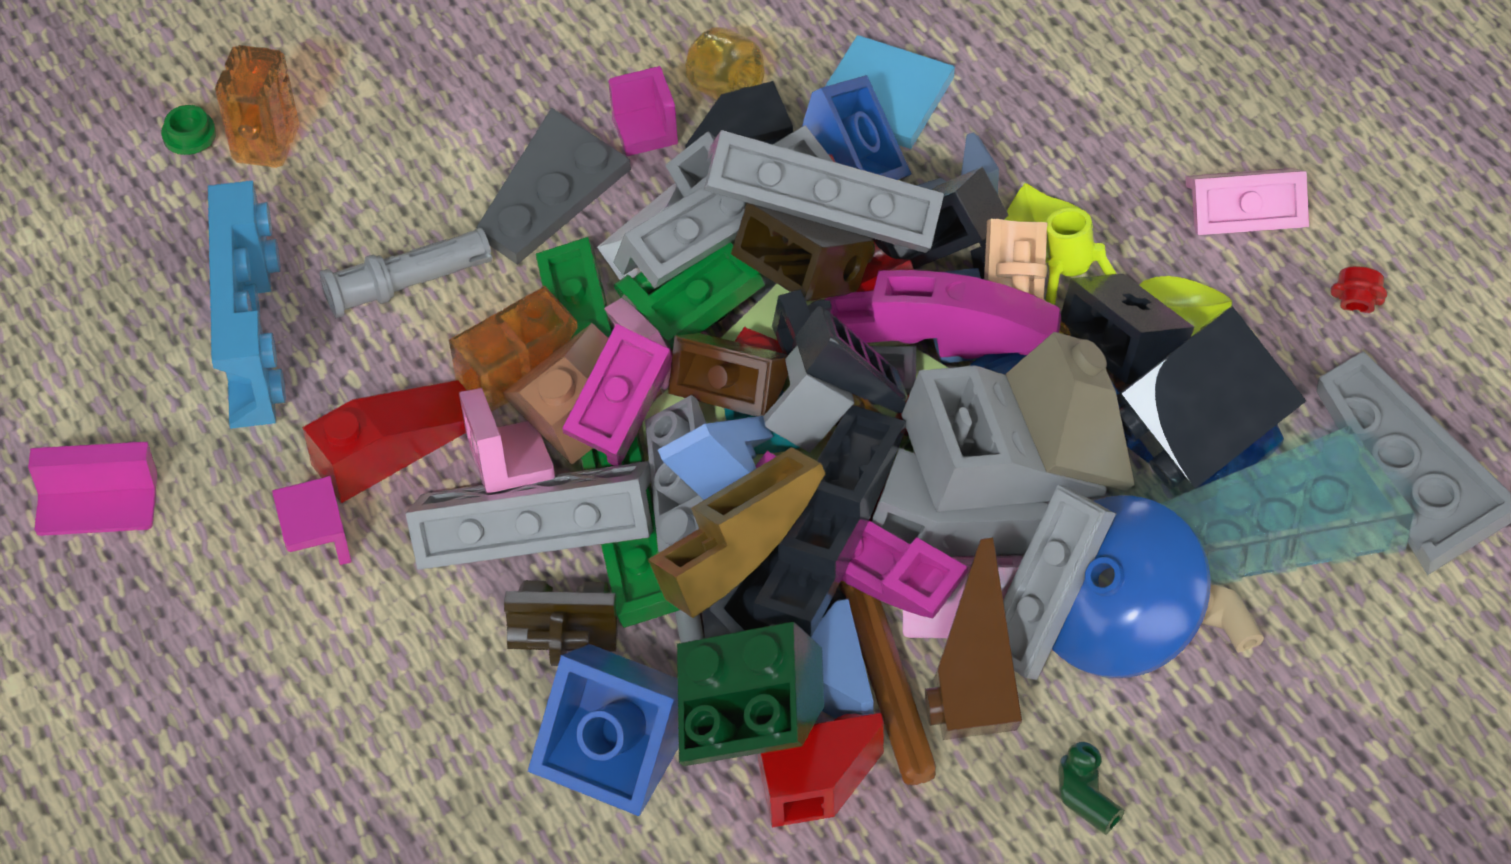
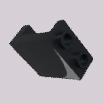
(1207, 402)

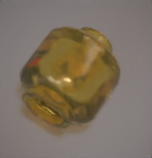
(723, 62)

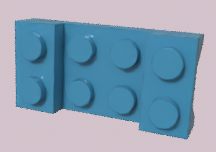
(239, 271)

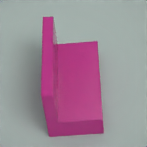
(618, 393)
(93, 488)

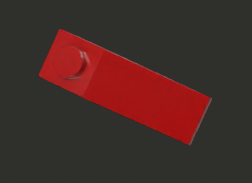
(383, 434)

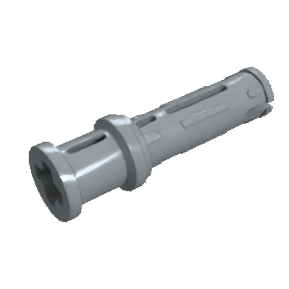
(382, 277)

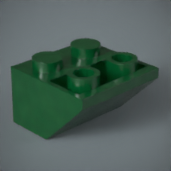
(747, 693)

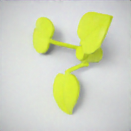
(1073, 250)

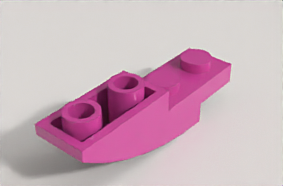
(961, 311)

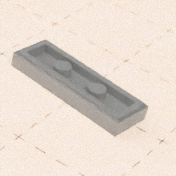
(1052, 576)

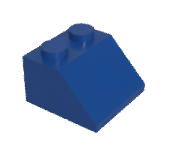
(608, 728)

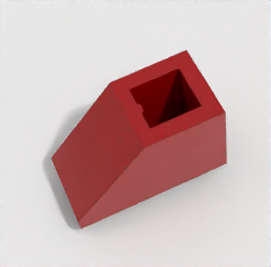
(824, 772)

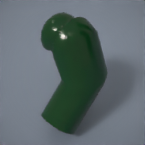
(1080, 787)

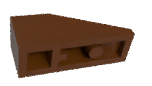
(976, 673)

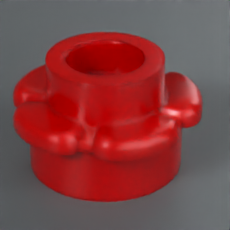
(1359, 289)

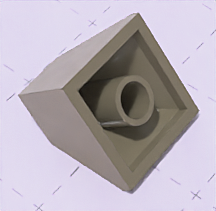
(1073, 411)

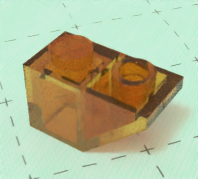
(510, 344)

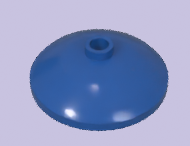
(1151, 603)

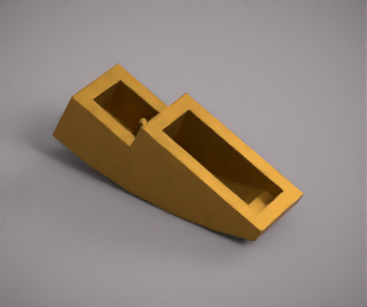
(736, 531)

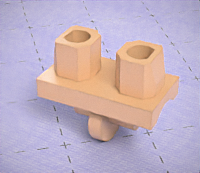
(1017, 255)

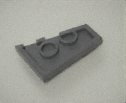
(549, 186)

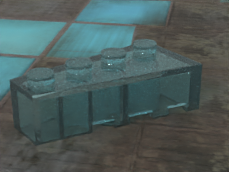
(1297, 511)

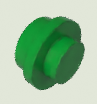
(188, 130)

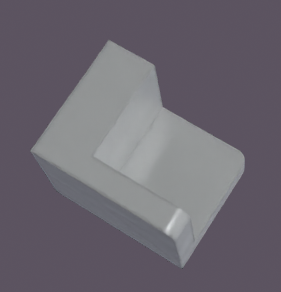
(806, 407)

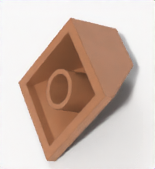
(553, 387)

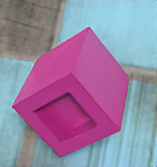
(643, 111)
(311, 517)

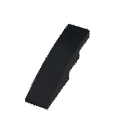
(831, 526)

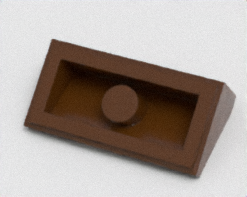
(727, 373)

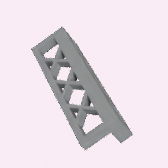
(823, 191)
(693, 226)
(532, 518)

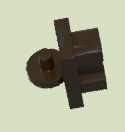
(560, 620)

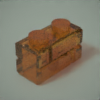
(257, 106)

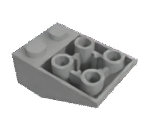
(977, 442)

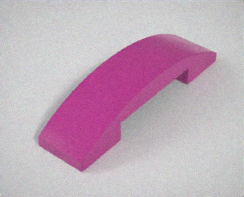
(900, 573)

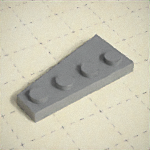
(1443, 484)

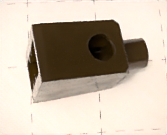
(815, 260)

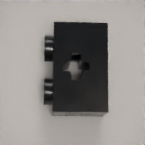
(1123, 322)

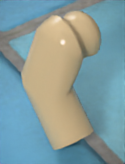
(1229, 613)

